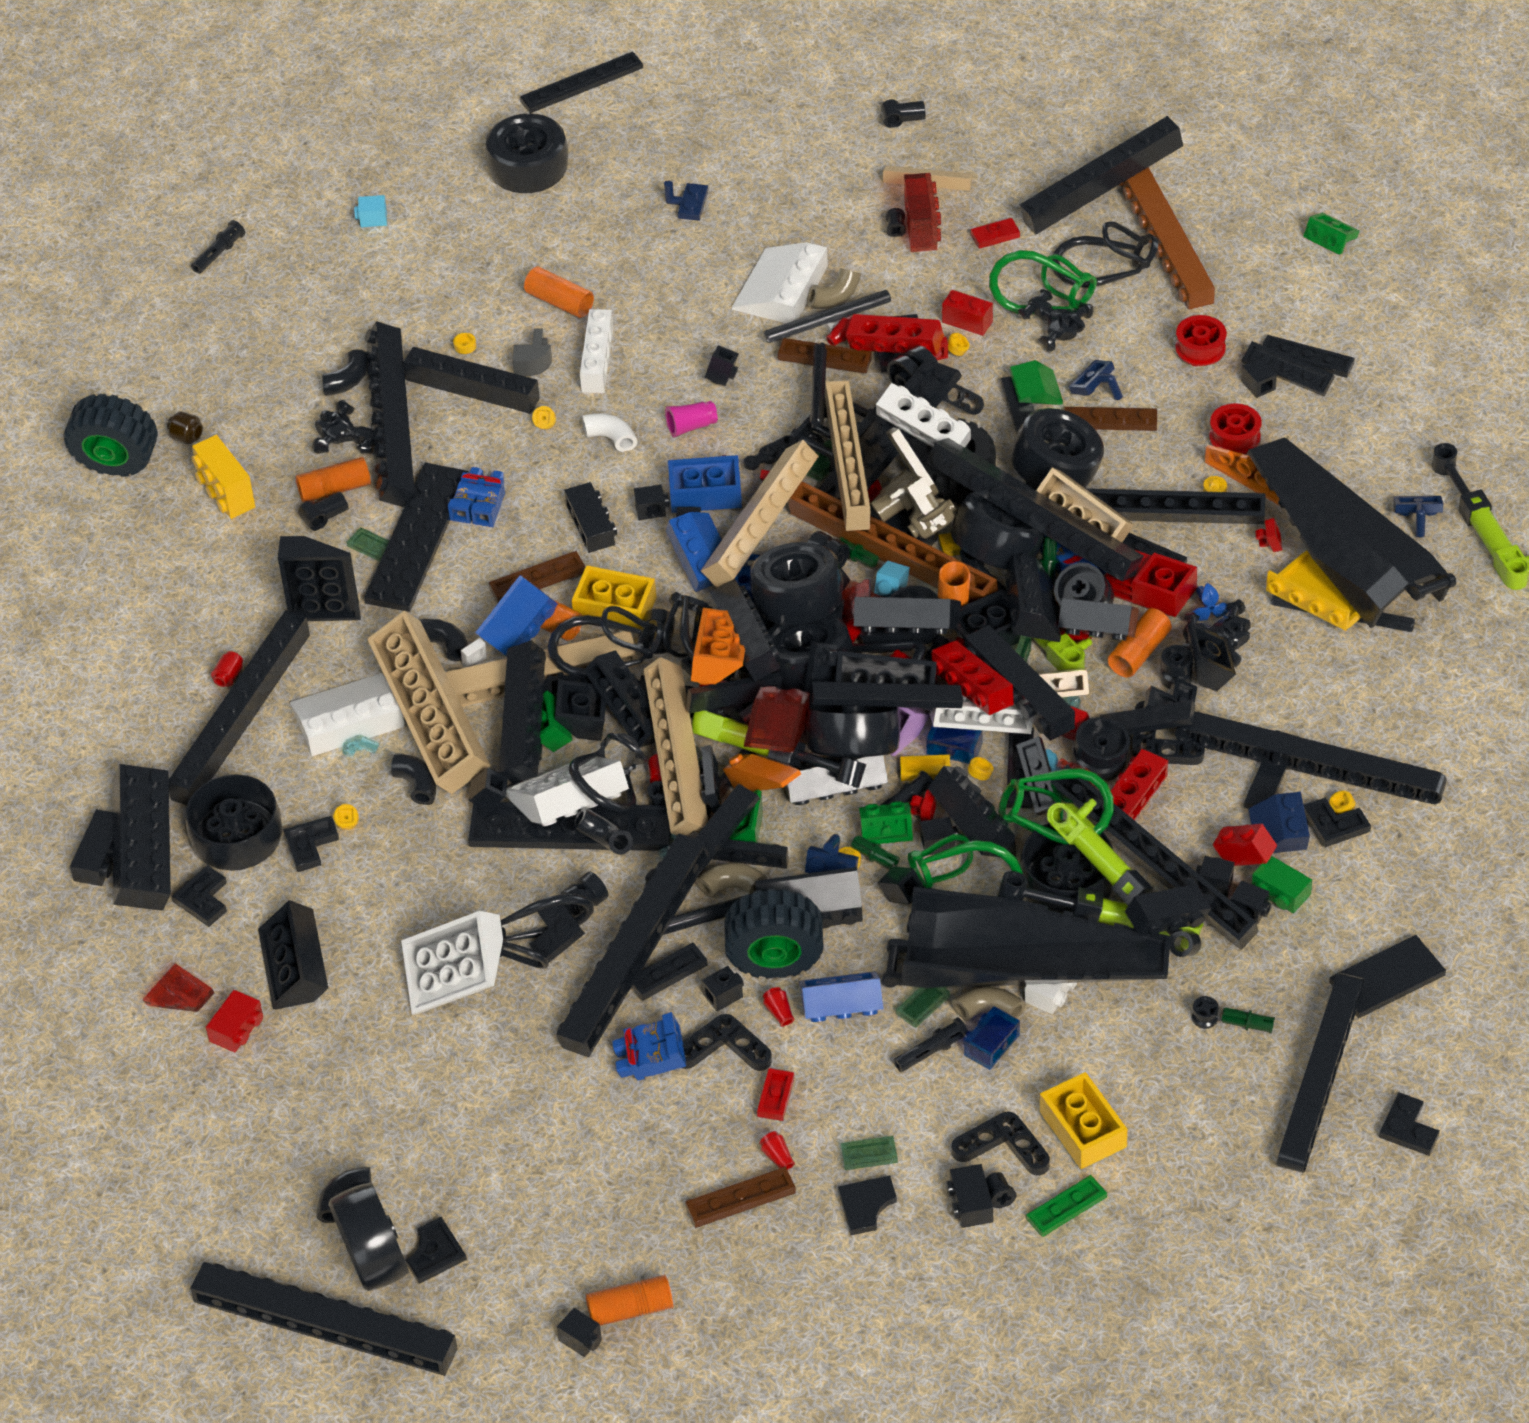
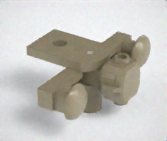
(915, 492)

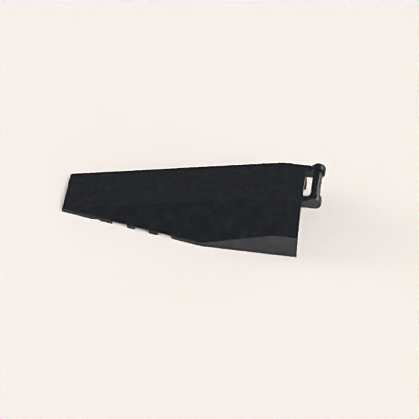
(1348, 537)
(1011, 941)

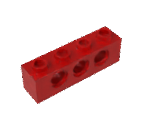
(893, 333)
(977, 679)
(1139, 782)

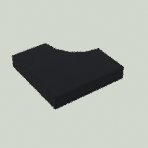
(865, 1201)
(436, 1251)

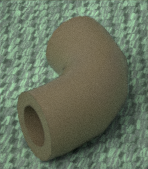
(836, 293)
(728, 876)
(983, 999)

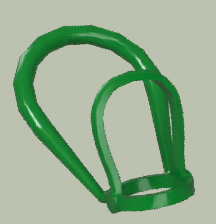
(1046, 262)
(1055, 775)
(967, 847)

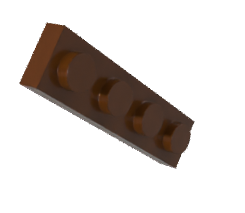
(837, 357)
(1118, 418)
(542, 574)
(740, 1197)

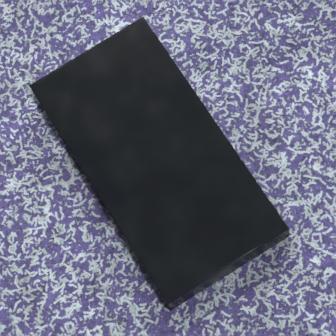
(1394, 974)

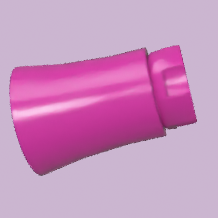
(690, 417)

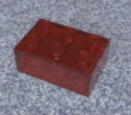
(921, 212)

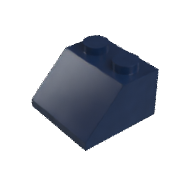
(1284, 820)

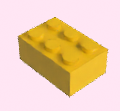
(223, 477)
(607, 588)
(1083, 1120)

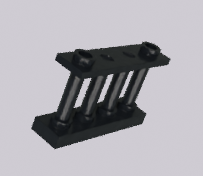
(805, 430)

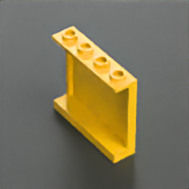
(1311, 590)

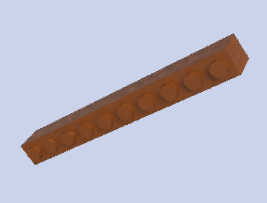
(1173, 245)
(883, 540)

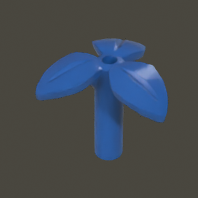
(1209, 597)

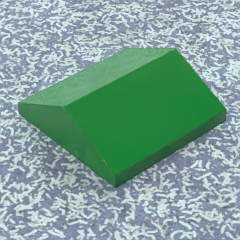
(1035, 383)

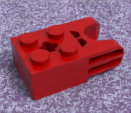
(1158, 584)

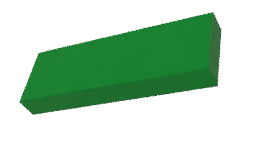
(1066, 1205)

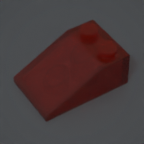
(777, 719)

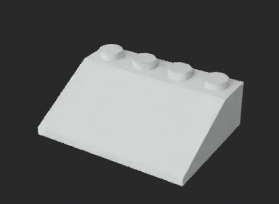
(782, 281)
(347, 711)
(556, 794)
(452, 960)

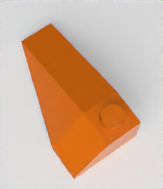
(1239, 468)
(716, 648)
(759, 772)

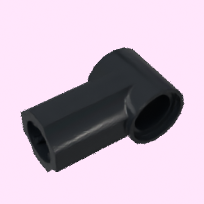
(896, 113)
(317, 513)

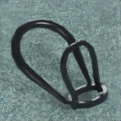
(1114, 246)
(686, 603)
(642, 652)
(640, 758)
(534, 907)

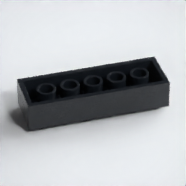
(141, 837)

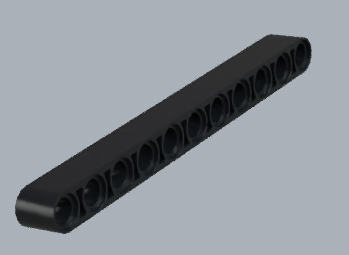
(1314, 758)

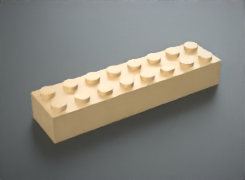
(428, 702)

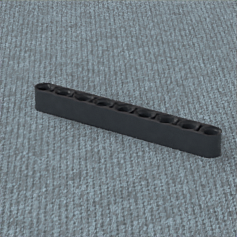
(1320, 1073)

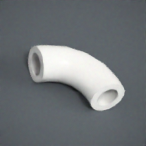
(610, 427)

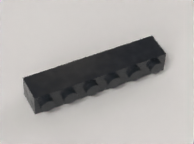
(471, 380)
(759, 648)
(1030, 691)
(522, 712)

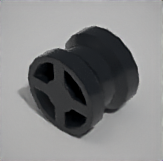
(1208, 1006)

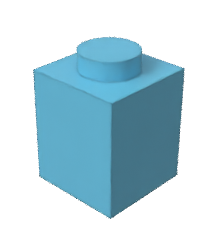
(371, 211)
(891, 578)

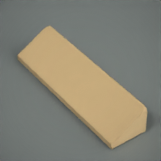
(943, 179)

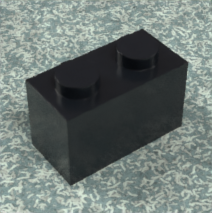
(971, 1196)

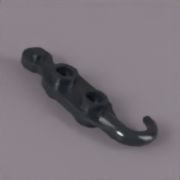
(772, 452)

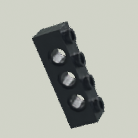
(623, 696)

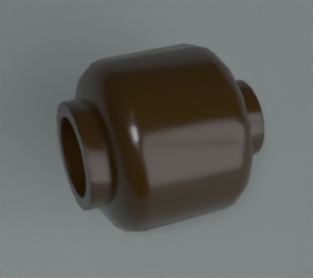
(185, 427)

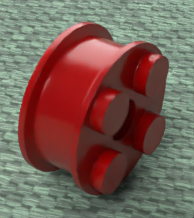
(1200, 340)
(1235, 428)

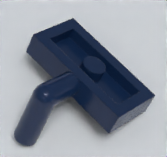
(692, 201)
(1092, 376)
(1421, 506)
(829, 857)

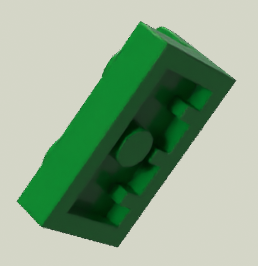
(1329, 232)
(886, 823)

